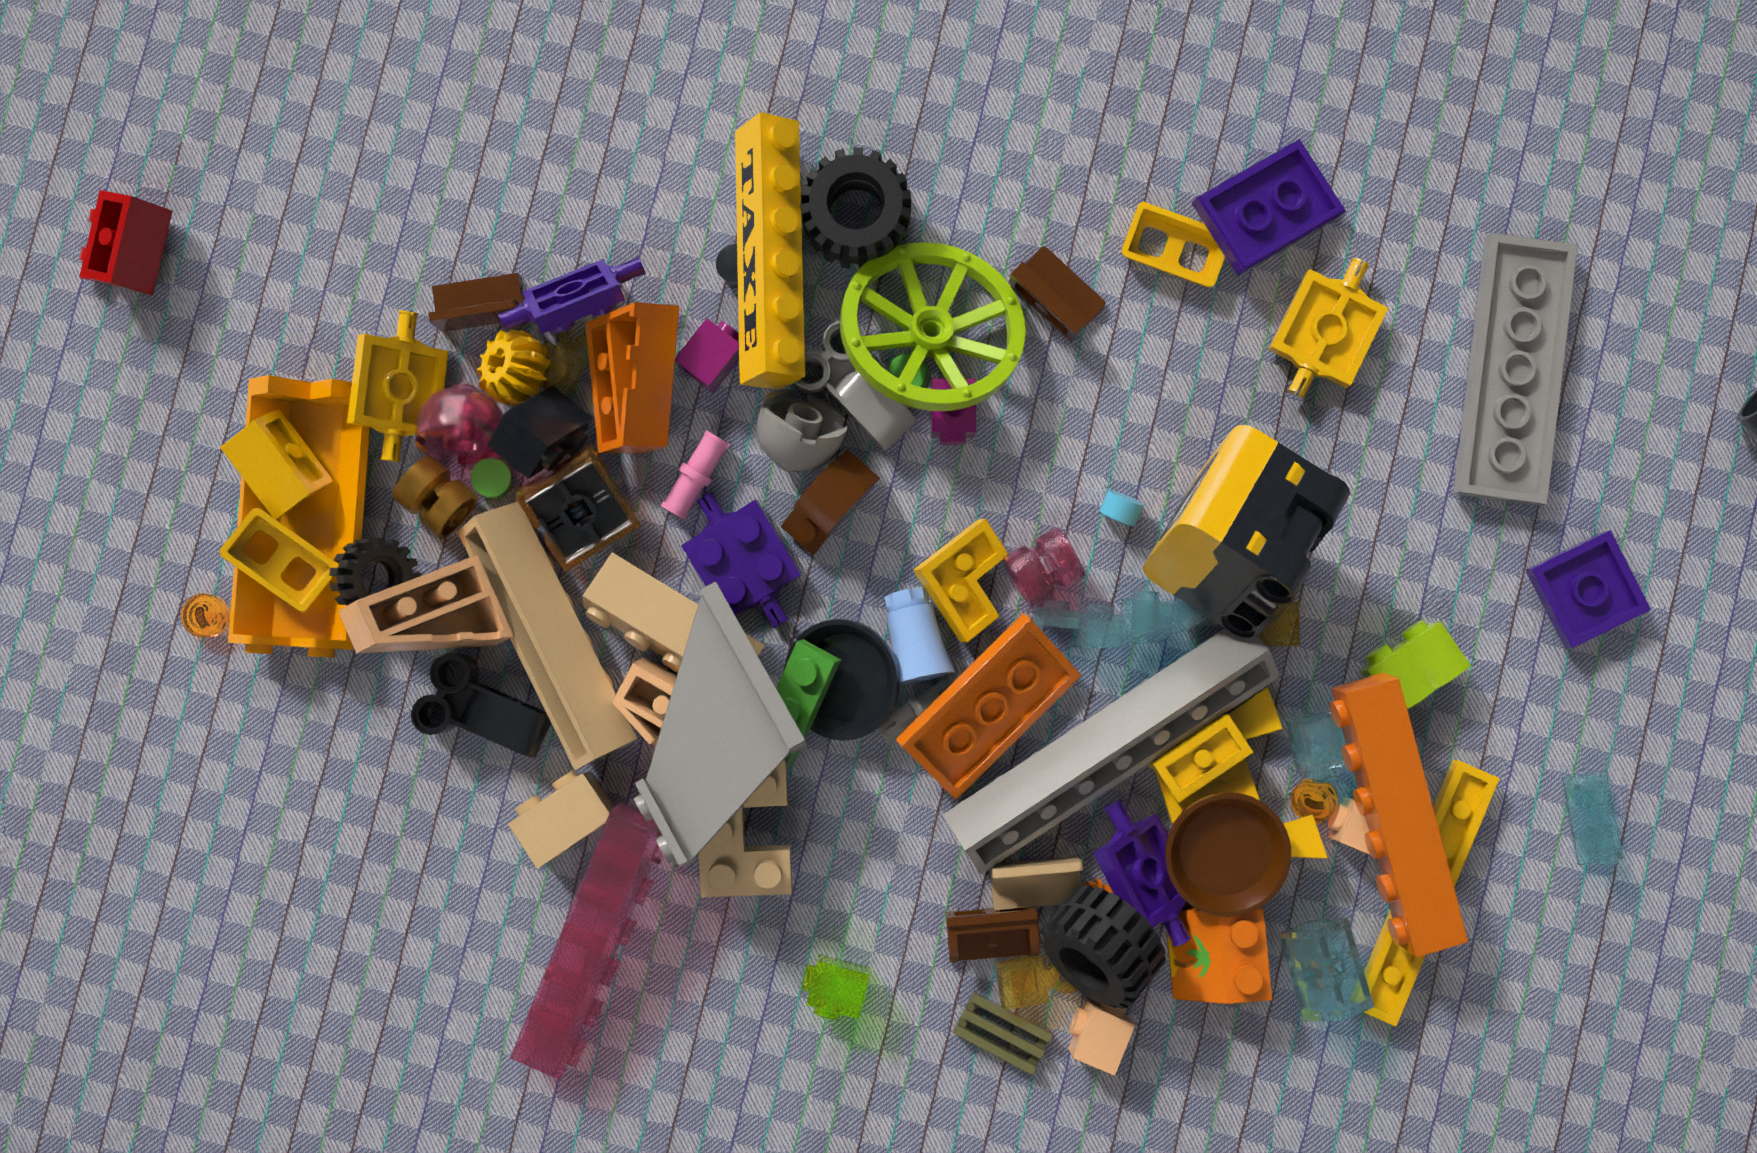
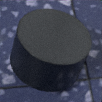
(727, 265)

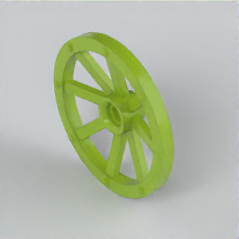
(934, 322)

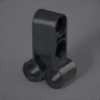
(481, 709)

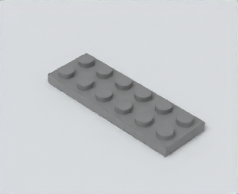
(1515, 369)

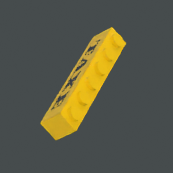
(769, 252)

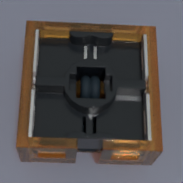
(578, 507)

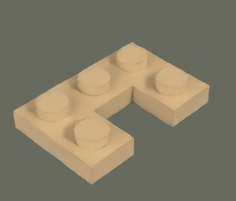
(742, 870)

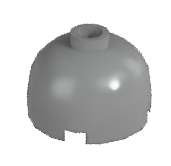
(799, 432)

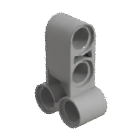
(873, 412)

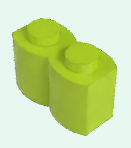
(1421, 661)

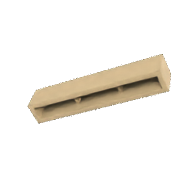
(548, 635)

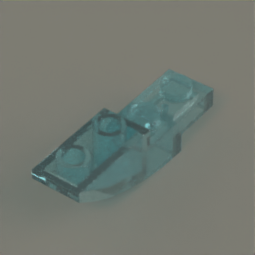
(1139, 622)

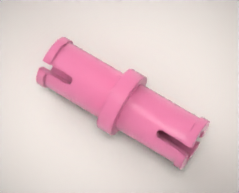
(695, 475)

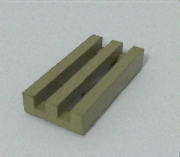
(1036, 1050)

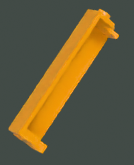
(323, 520)

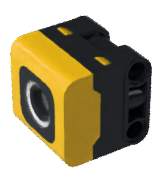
(1246, 532)

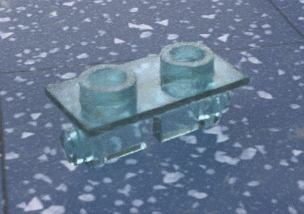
(1592, 818)

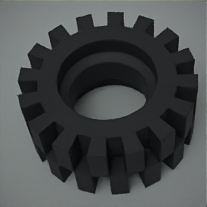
(361, 553)

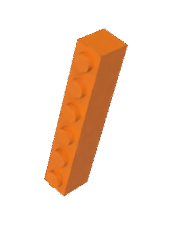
(1398, 814)

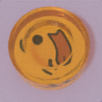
(205, 615)
(1314, 799)

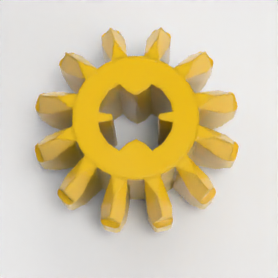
(513, 367)

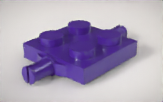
(572, 296)
(743, 558)
(1138, 871)

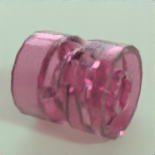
(1029, 573)

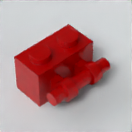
(125, 242)

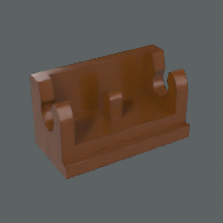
(992, 933)

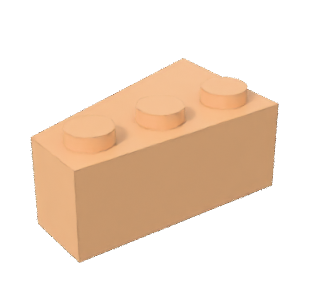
(429, 613)
(645, 697)

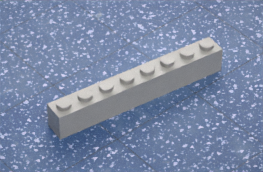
(1110, 747)

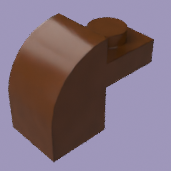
(829, 501)

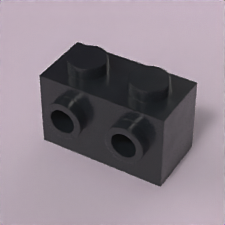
(540, 432)

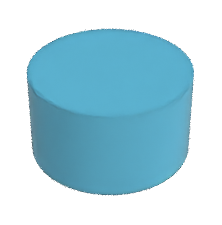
(1121, 508)

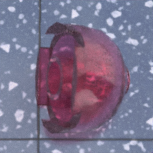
(458, 424)

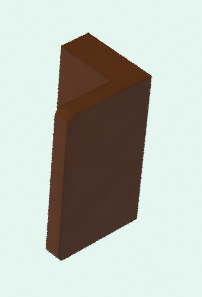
(1056, 293)
(475, 301)

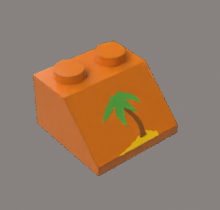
(1222, 959)

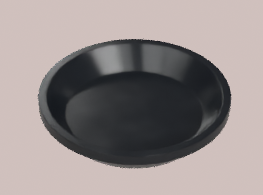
(863, 684)

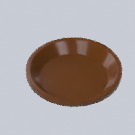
(1228, 854)

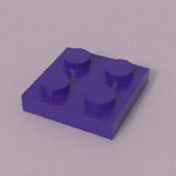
(1588, 589)

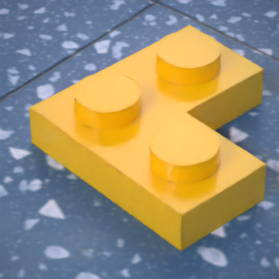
(953, 574)

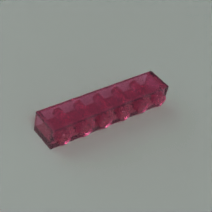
(589, 942)

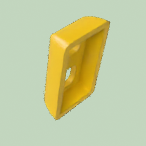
(1178, 231)
(289, 548)

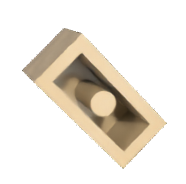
(562, 818)

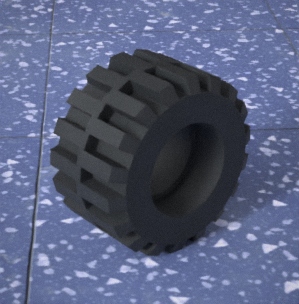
(849, 174)
(1103, 946)

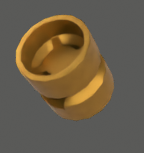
(429, 491)

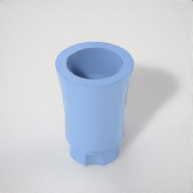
(916, 637)

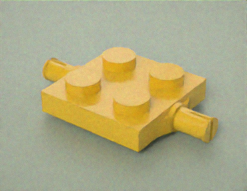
(1328, 328)
(393, 383)

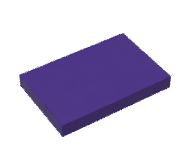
(1268, 207)

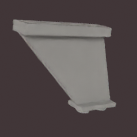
(717, 736)

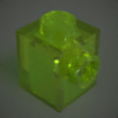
(835, 987)

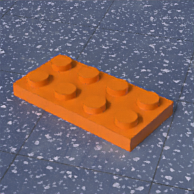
(989, 706)

